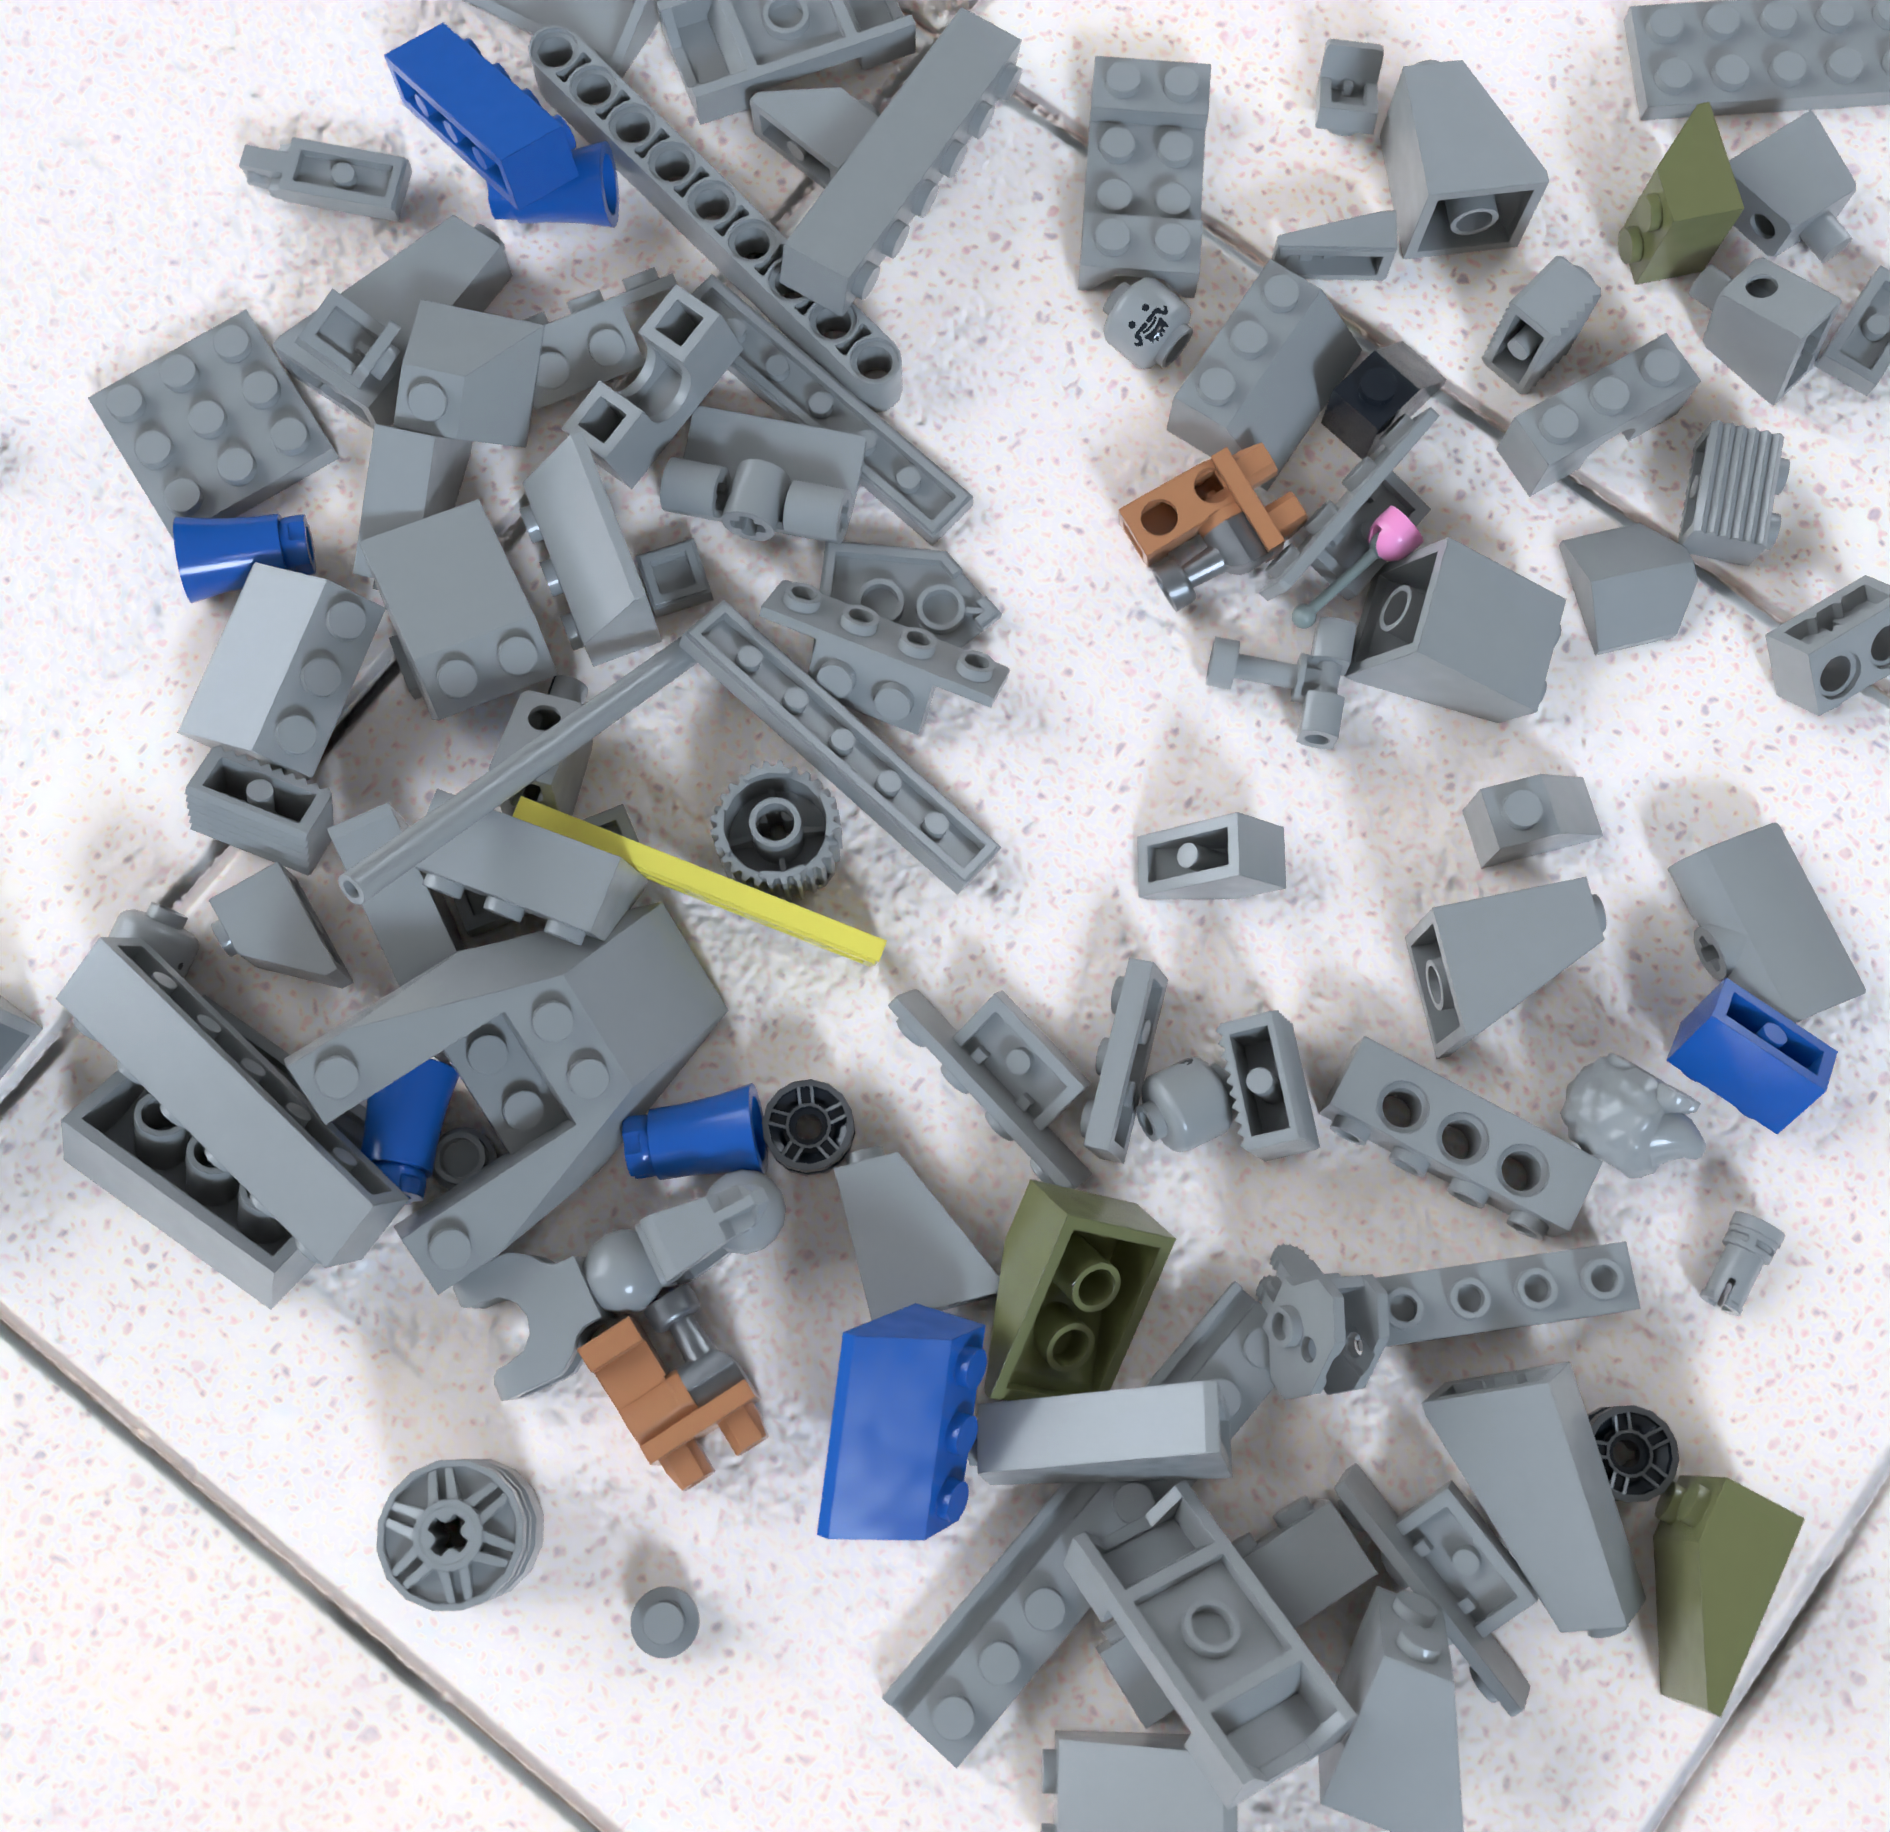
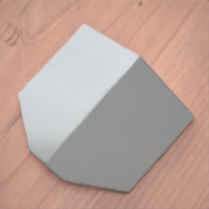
(1629, 585)

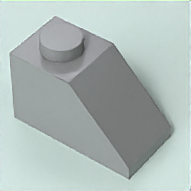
(812, 127)
(1530, 818)
(1212, 859)
(277, 928)

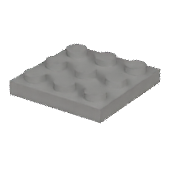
(213, 425)

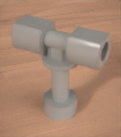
(1311, 681)

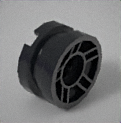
(813, 1101)
(1653, 1445)

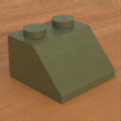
(1684, 205)

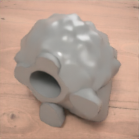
(1630, 1117)

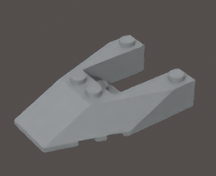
(550, 1048)

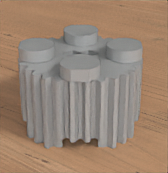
(770, 799)

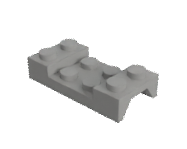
(750, 45)
(1145, 172)
(1212, 1644)

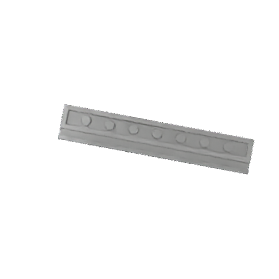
(1027, 1596)

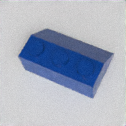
(902, 1426)

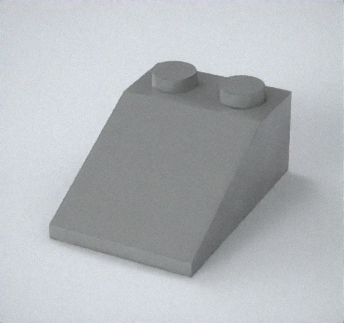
(458, 610)

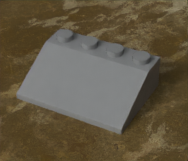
(165, 1177)

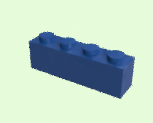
(483, 115)

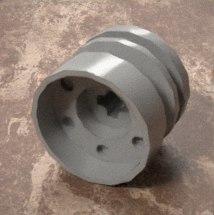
(500, 1524)

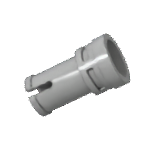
(1747, 1248)

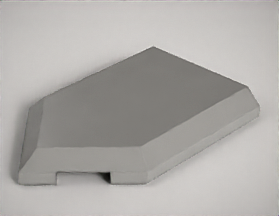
(908, 588)

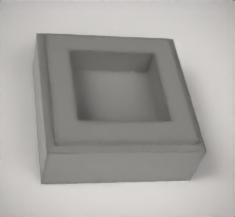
(674, 577)

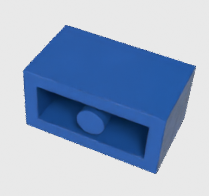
(1752, 1056)

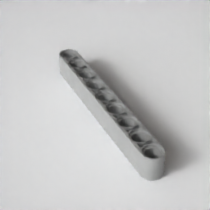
(704, 193)

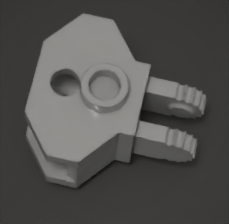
(1316, 1325)

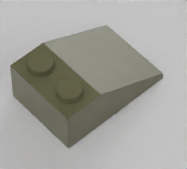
(1071, 1292)
(1714, 1578)

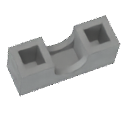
(684, 360)
(1621, 397)

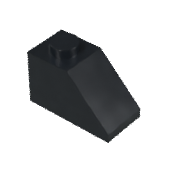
(1377, 394)

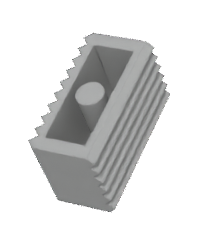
(1541, 324)
(1733, 493)
(260, 810)
(1268, 1086)

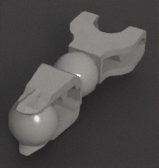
(619, 1274)

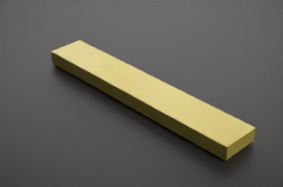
(712, 886)

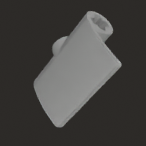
(765, 476)
(1765, 924)

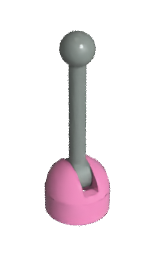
(1389, 539)

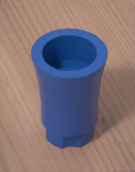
(584, 200)
(220, 552)
(406, 1125)
(698, 1137)

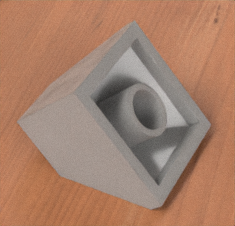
(469, 375)

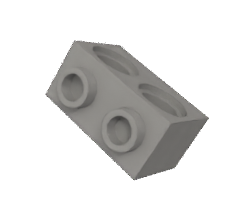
(1833, 647)

